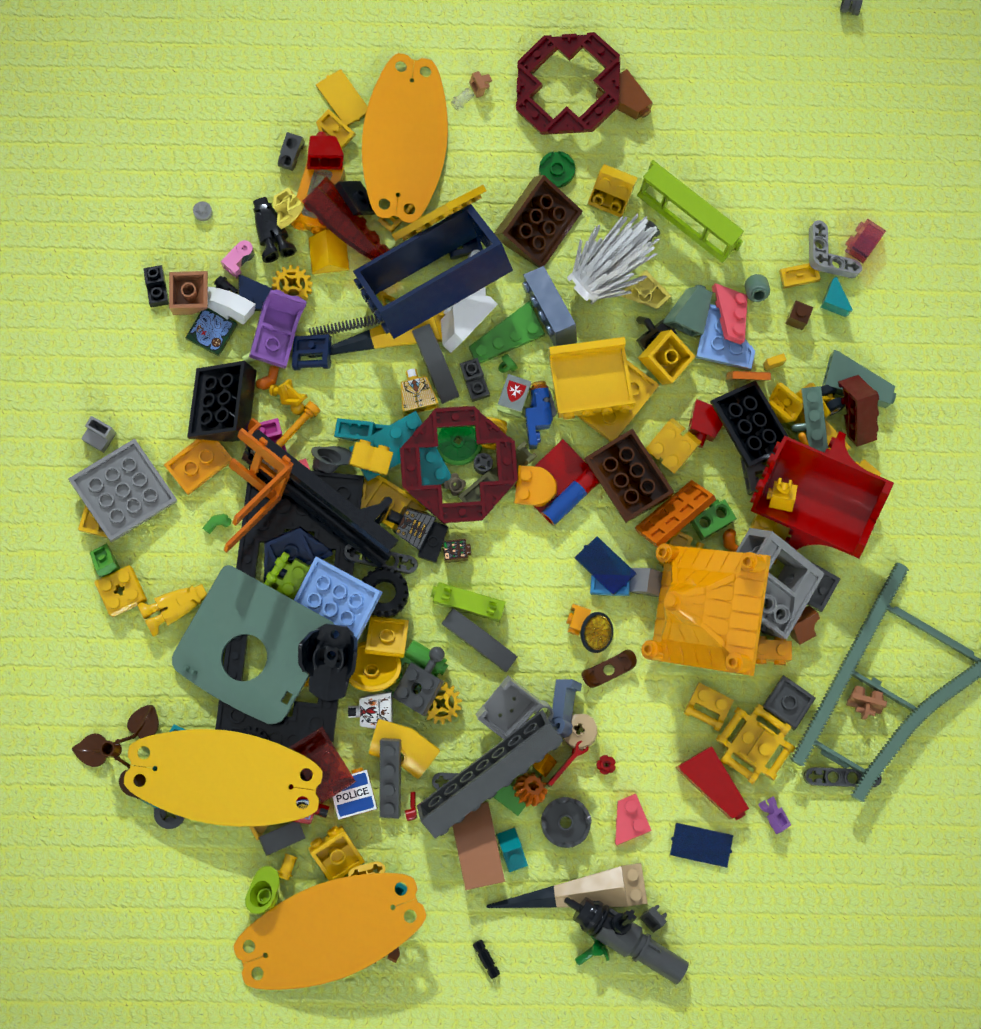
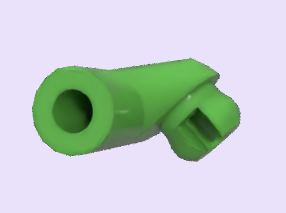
(221, 519)

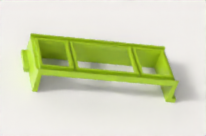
(695, 207)

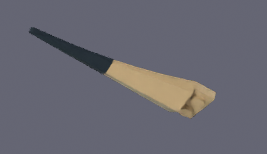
(613, 887)

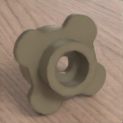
(460, 484)

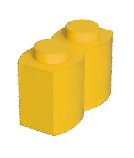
(370, 457)

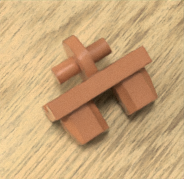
(865, 704)

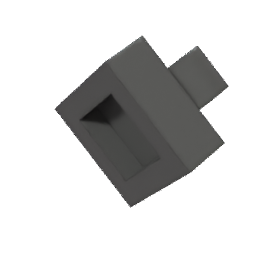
(653, 918)

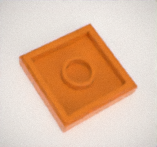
(748, 376)

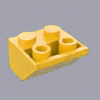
(612, 190)

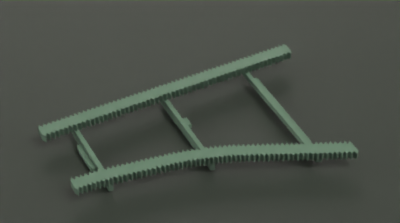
(918, 713)

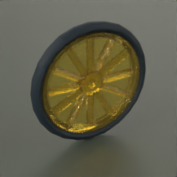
(596, 632)

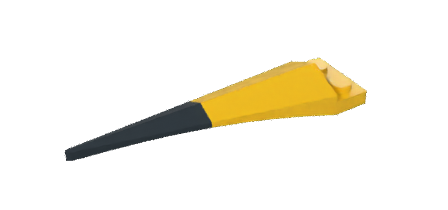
(377, 338)

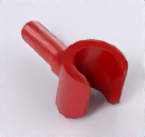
(411, 814)

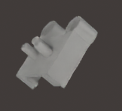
(510, 708)

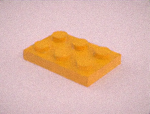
(198, 463)

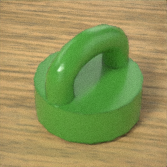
(509, 362)

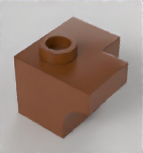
(805, 625)

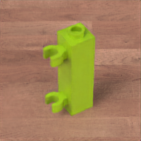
(468, 601)

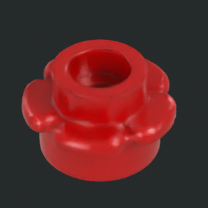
(601, 764)

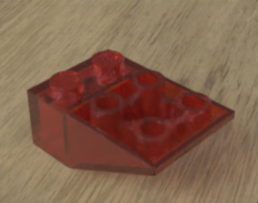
(323, 752)

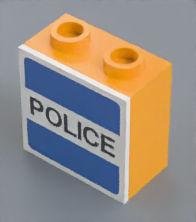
(357, 797)

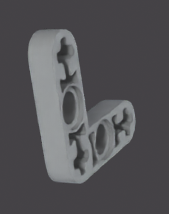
(821, 255)

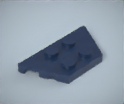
(297, 544)

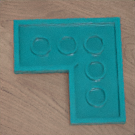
(394, 436)

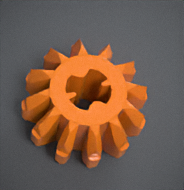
(530, 789)

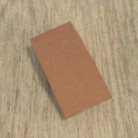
(478, 849)

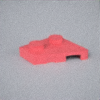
(630, 820)

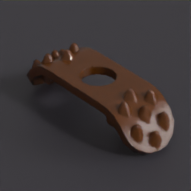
(622, 663)

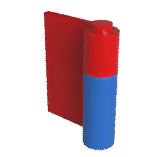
(572, 478)

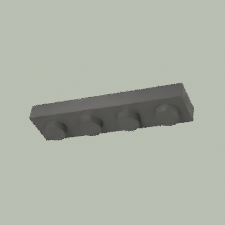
(390, 778)

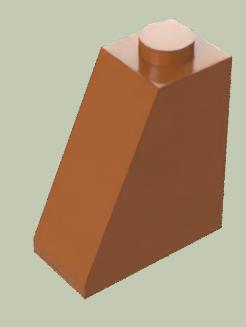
(633, 99)

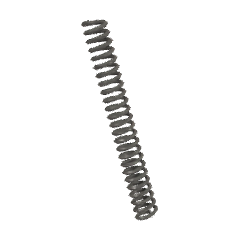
(343, 326)

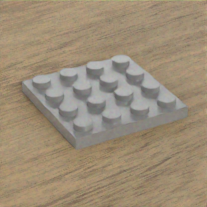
(122, 490)

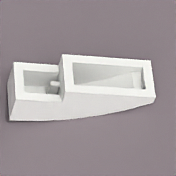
(230, 304)

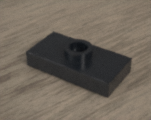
(433, 543)

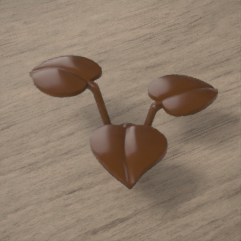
(96, 748)

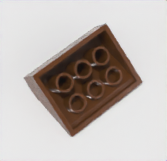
(538, 221)
(629, 476)

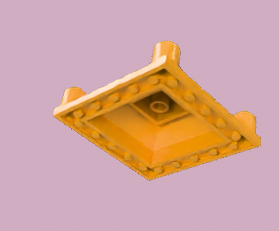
(709, 608)

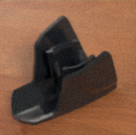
(328, 673)

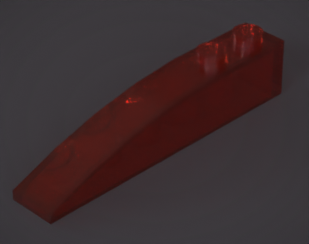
(337, 217)

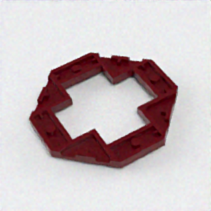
(567, 120)
(431, 495)

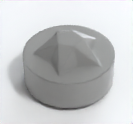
(202, 211)

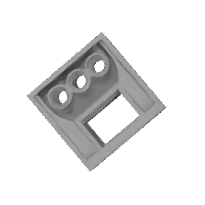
(792, 589)

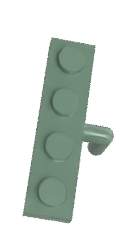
(814, 418)

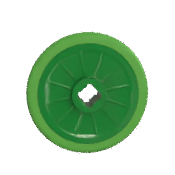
(454, 453)

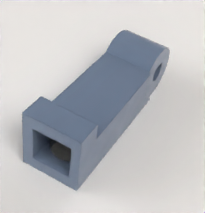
(563, 705)

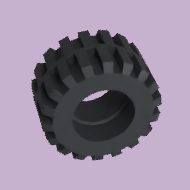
(400, 584)

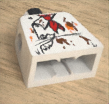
(373, 708)

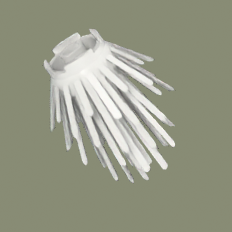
(604, 265)

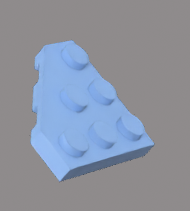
(716, 349)

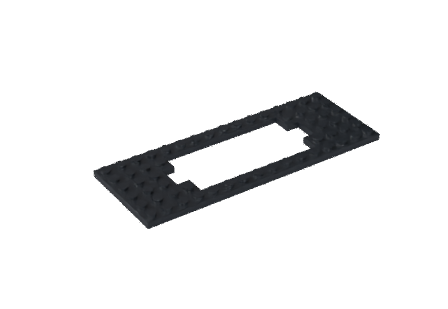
(286, 516)

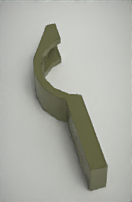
(472, 493)

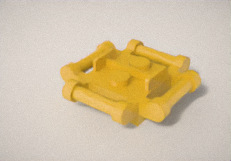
(755, 743)

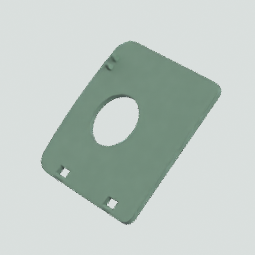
(247, 607)

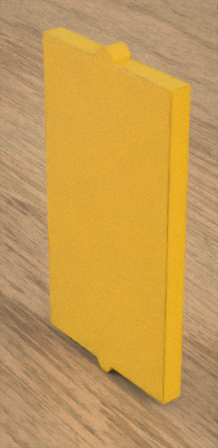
(342, 97)

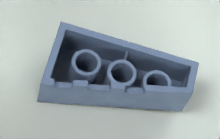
(550, 307)

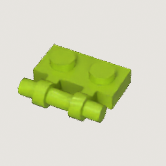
(293, 577)

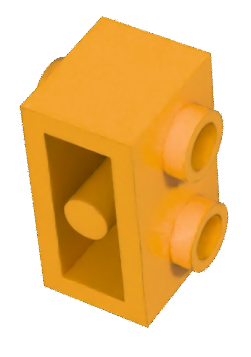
(774, 651)

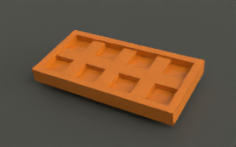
(675, 513)

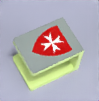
(514, 395)

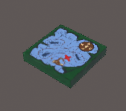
(211, 331)

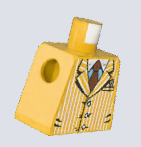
(417, 394)

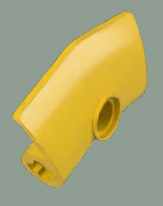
(416, 749)

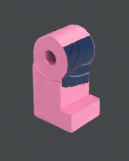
(237, 257)

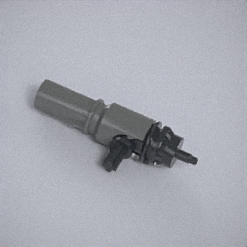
(626, 937)

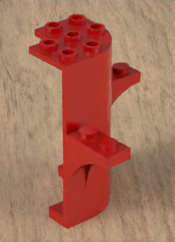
(834, 495)

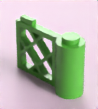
(419, 655)

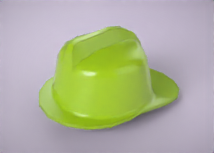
(263, 890)

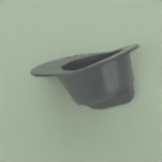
(329, 458)

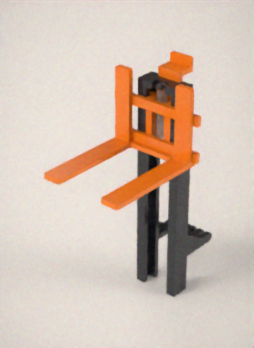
(287, 475)

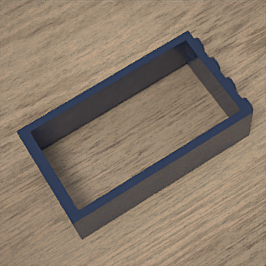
(441, 290)

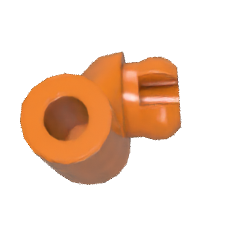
(265, 382)
(729, 540)

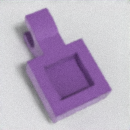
(776, 817)

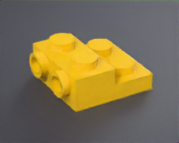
(335, 853)

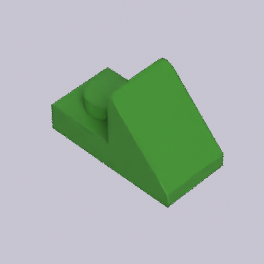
(104, 560)

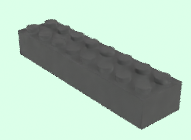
(489, 774)

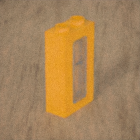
(310, 179)

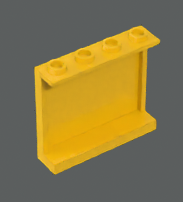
(591, 378)

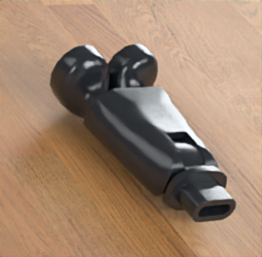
(270, 233)

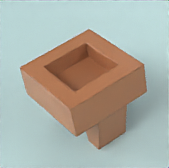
(479, 83)

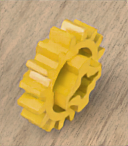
(293, 277)
(450, 710)

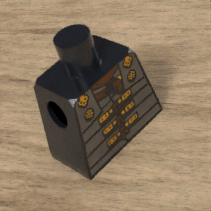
(411, 525)

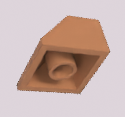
(188, 292)

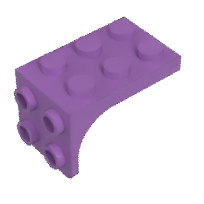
(277, 328)

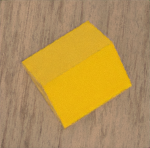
(328, 253)

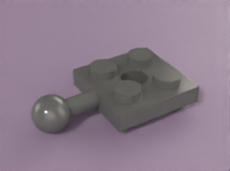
(416, 675)

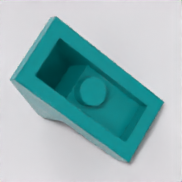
(512, 849)

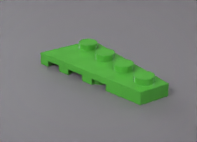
(509, 334)

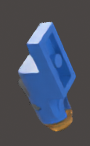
(540, 414)

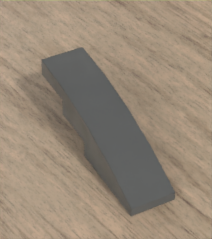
(435, 363)
(479, 640)

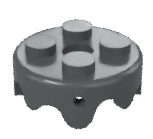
(579, 825)

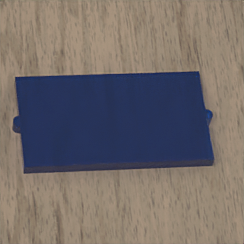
(605, 565)
(701, 845)

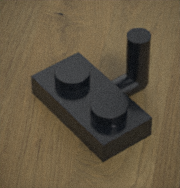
(653, 331)

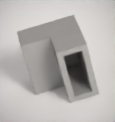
(98, 434)
(646, 582)

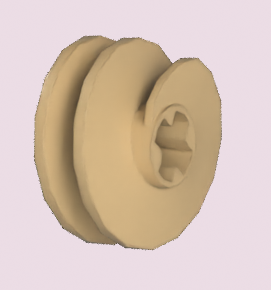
(589, 728)

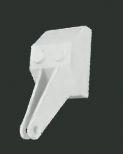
(465, 317)

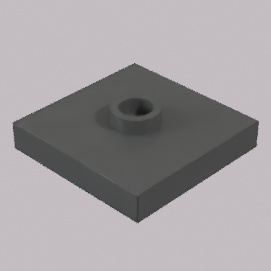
(788, 702)

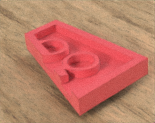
(733, 312)

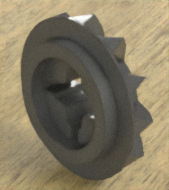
(168, 823)

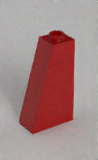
(714, 782)

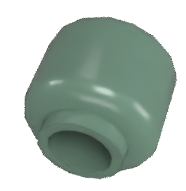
(757, 288)

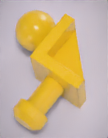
(289, 396)

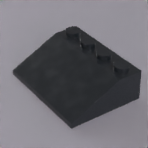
(222, 401)
(749, 422)

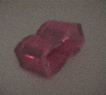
(865, 240)

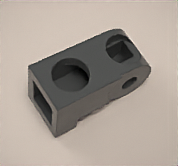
(290, 151)

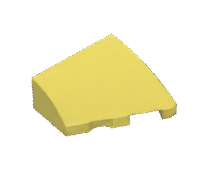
(287, 207)
(648, 292)

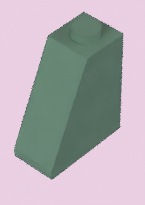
(690, 311)

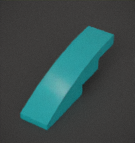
(355, 429)

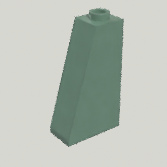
(842, 367)

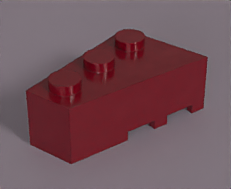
(861, 410)

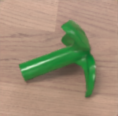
(596, 950)

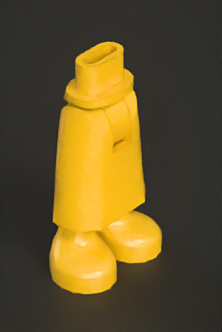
(172, 606)

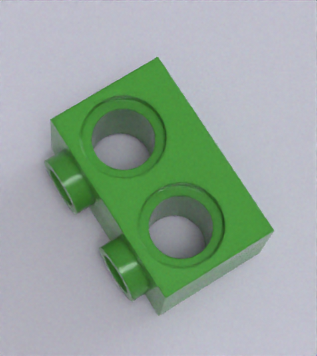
(714, 522)

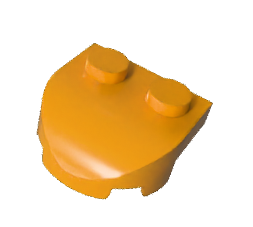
(534, 486)

